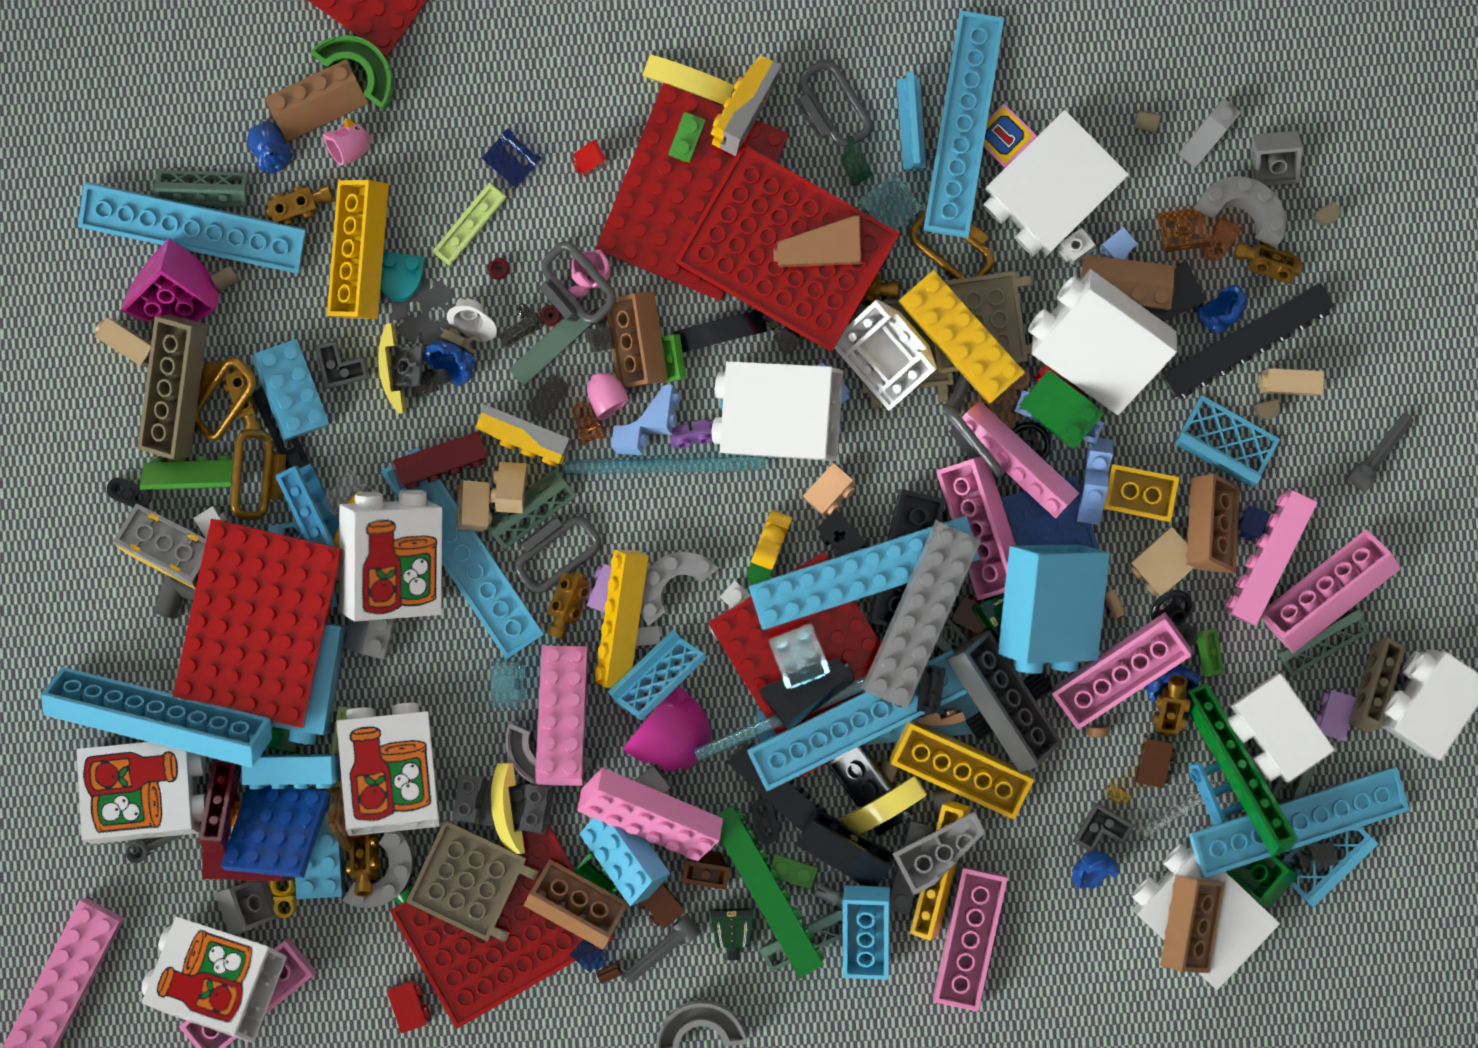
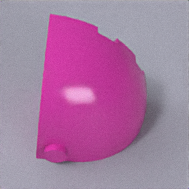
(171, 285)
(671, 733)

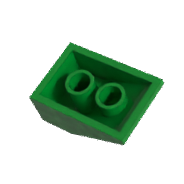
(1061, 409)
(1264, 879)

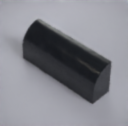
(845, 849)

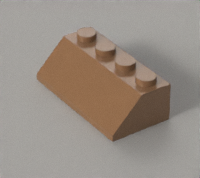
(316, 100)
(1144, 282)
(637, 340)
(1213, 524)
(576, 904)
(1192, 924)

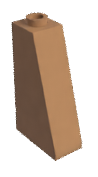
(824, 246)

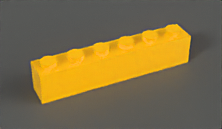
(621, 616)
(933, 900)

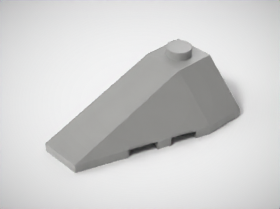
(936, 853)

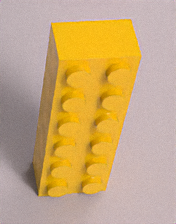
(357, 249)
(961, 337)
(961, 768)

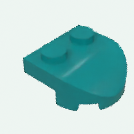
(401, 276)

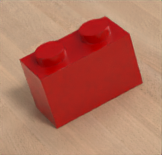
(408, 1005)

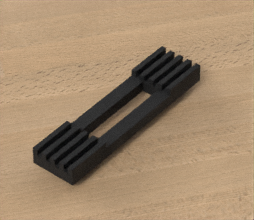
(295, 455)
(1038, 687)

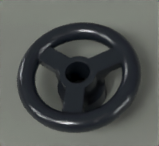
(1030, 427)
(1173, 609)

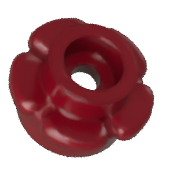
(498, 262)
(550, 321)

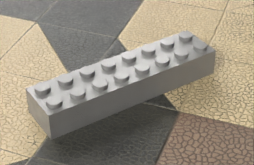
(921, 614)

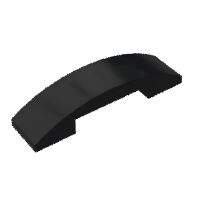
(721, 330)

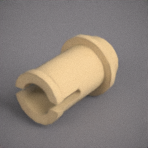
(1114, 604)

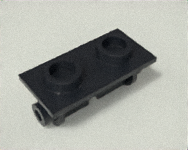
(931, 690)

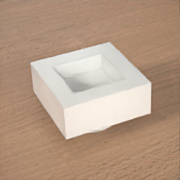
(734, 594)

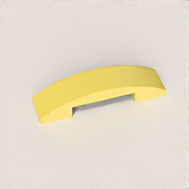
(688, 79)
(387, 341)
(885, 806)
(501, 808)

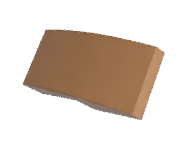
(950, 717)

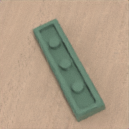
(547, 349)

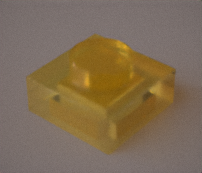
(1117, 794)

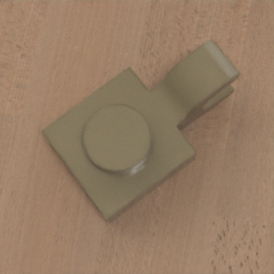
(454, 336)

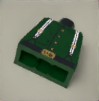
(990, 614)
(732, 929)

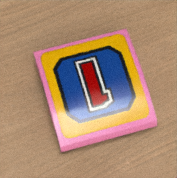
(1006, 136)

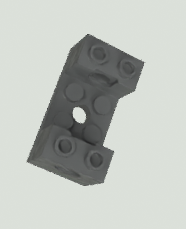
(529, 804)

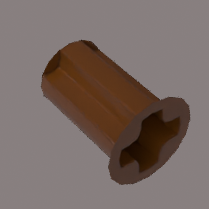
(609, 973)

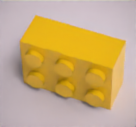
(1141, 493)

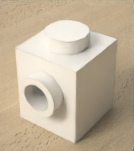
(1076, 246)
(204, 518)

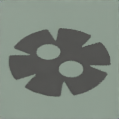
(413, 326)

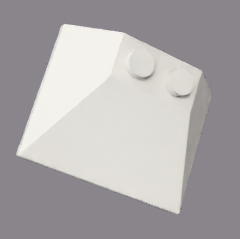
(886, 353)

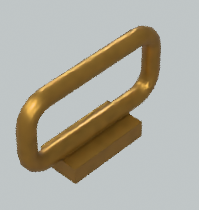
(976, 239)
(210, 379)
(272, 465)

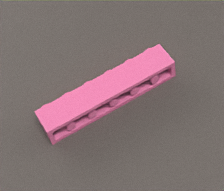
(1020, 461)

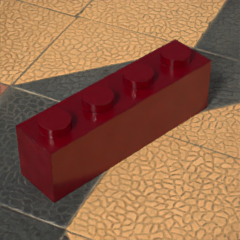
(439, 460)
(219, 806)
(212, 870)

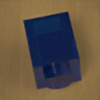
(1252, 523)
(588, 956)

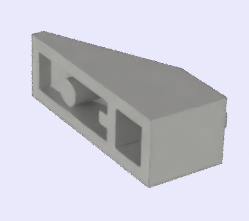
(1209, 133)

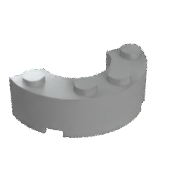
(1251, 197)
(665, 569)
(522, 755)
(397, 877)
(704, 1014)

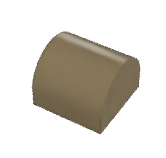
(1146, 121)
(1327, 214)
(225, 278)
(1267, 410)
(889, 770)

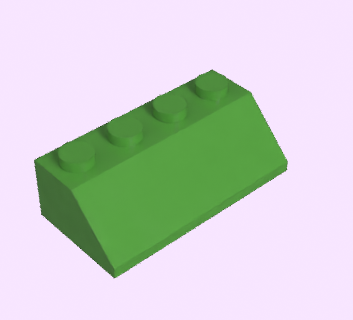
(187, 474)

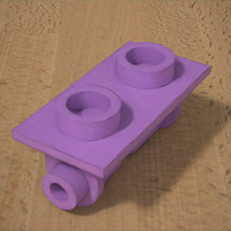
(683, 437)

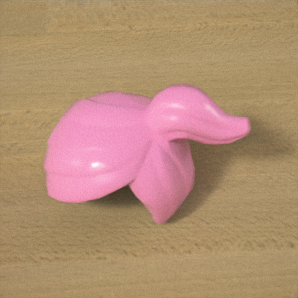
(581, 276)

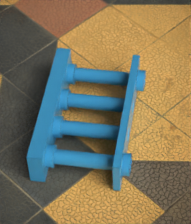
(304, 497)
(1199, 776)

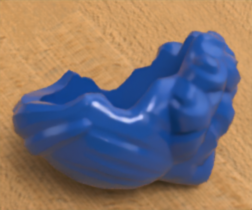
(269, 147)
(1223, 310)
(450, 356)
(1156, 686)
(1092, 870)

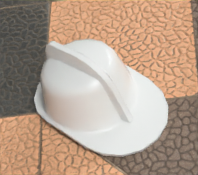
(470, 319)

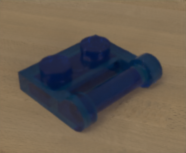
(508, 165)

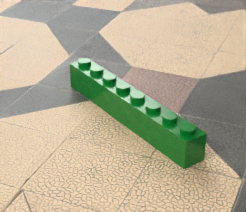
(1240, 771)
(768, 894)

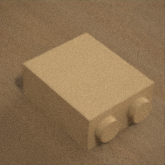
(124, 341)
(1291, 382)
(1162, 562)

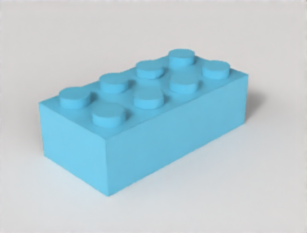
(290, 390)
(293, 769)
(626, 859)
(325, 869)
(866, 932)

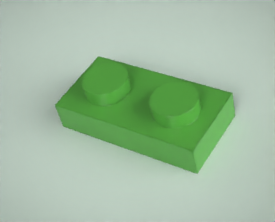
(686, 137)
(673, 358)
(1210, 652)
(794, 871)

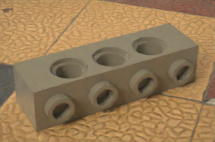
(1377, 684)

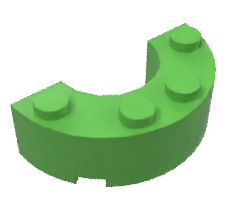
(360, 51)

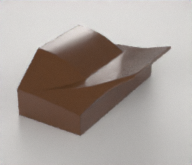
(708, 871)

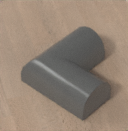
(339, 372)
(172, 596)
(1100, 822)

